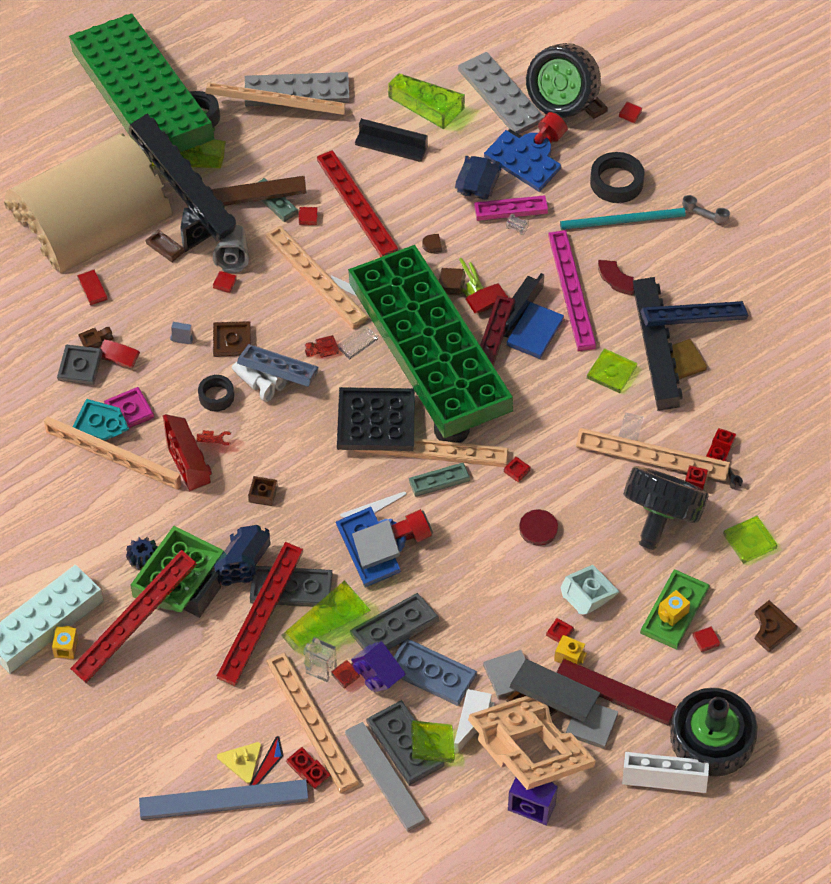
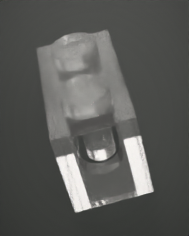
(320, 659)

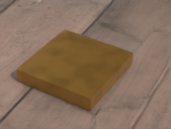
(687, 359)

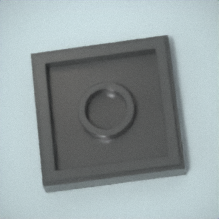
(79, 364)

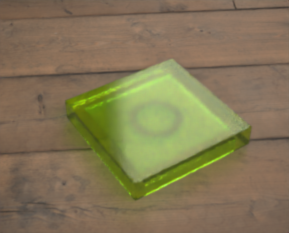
(612, 370)
(750, 539)
(432, 741)

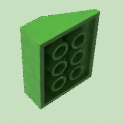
(199, 550)

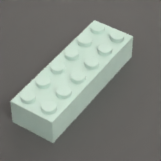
(35, 622)

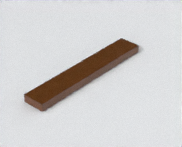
(261, 190)

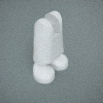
(258, 379)

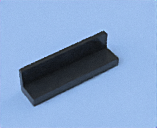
(391, 140)
(525, 294)

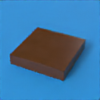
(230, 338)

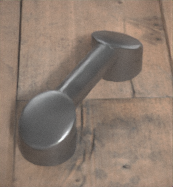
(689, 203)

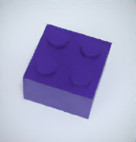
(377, 667)
(533, 803)

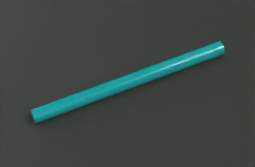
(623, 218)

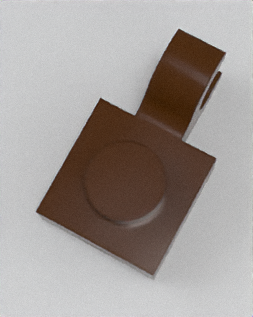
(94, 338)

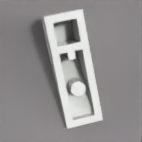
(474, 702)

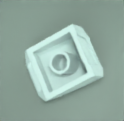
(587, 589)

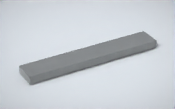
(385, 776)

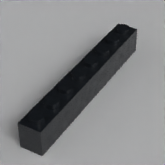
(182, 177)
(657, 347)

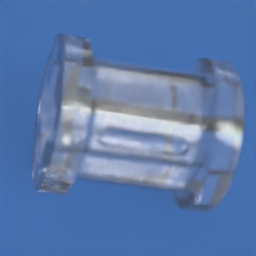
(517, 224)

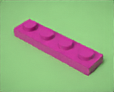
(504, 208)

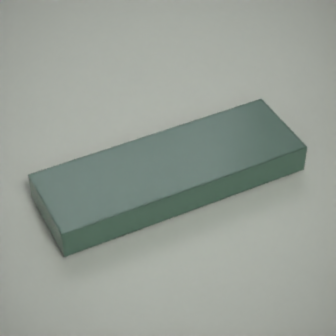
(281, 206)
(439, 479)

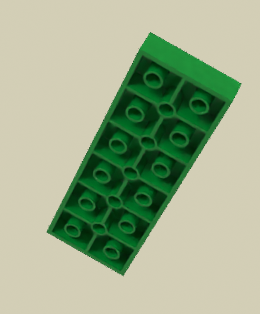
(140, 81)
(430, 341)

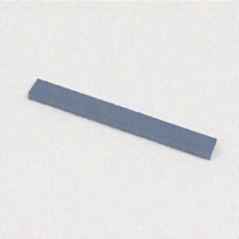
(223, 799)

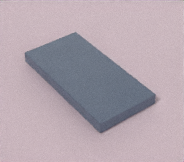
(278, 365)
(434, 672)

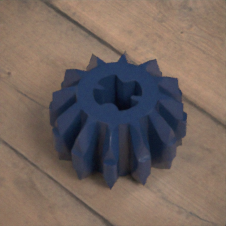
(140, 552)

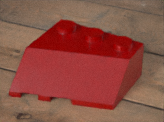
(185, 452)

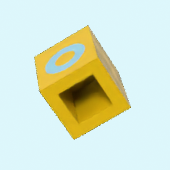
(673, 608)
(65, 642)

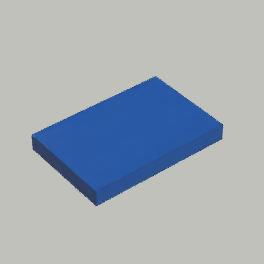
(535, 330)

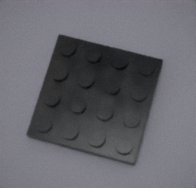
(376, 419)

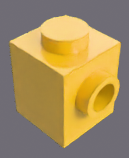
(570, 650)

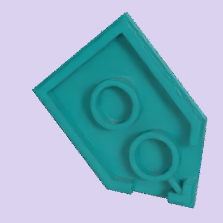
(100, 420)

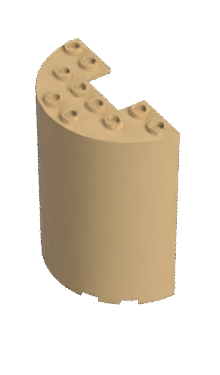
(90, 201)

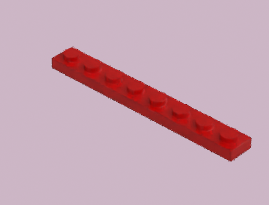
(357, 203)
(260, 614)
(133, 616)

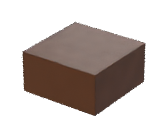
(452, 280)
(262, 491)

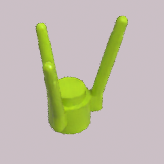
(474, 284)

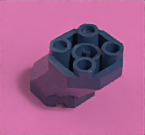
(478, 177)
(242, 555)

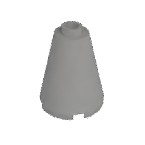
(232, 251)

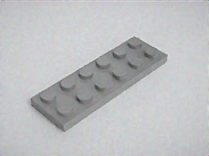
(311, 85)
(500, 93)

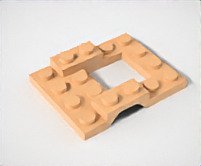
(522, 717)

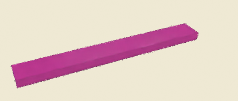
(572, 290)

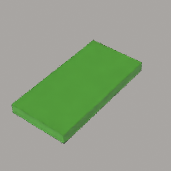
(693, 591)

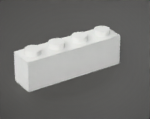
(665, 772)

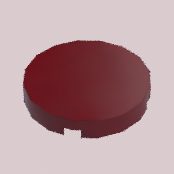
(538, 527)

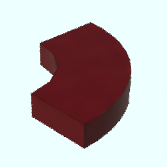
(614, 277)

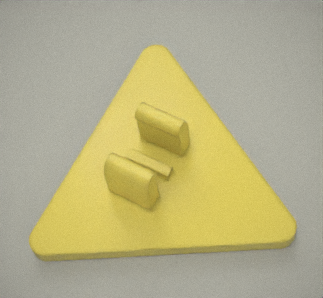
(241, 760)

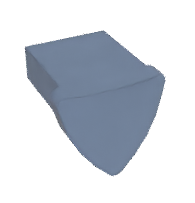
(181, 333)

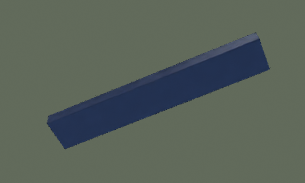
(694, 313)

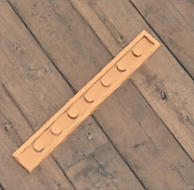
(275, 98)
(316, 277)
(453, 452)
(112, 453)
(650, 453)
(312, 723)

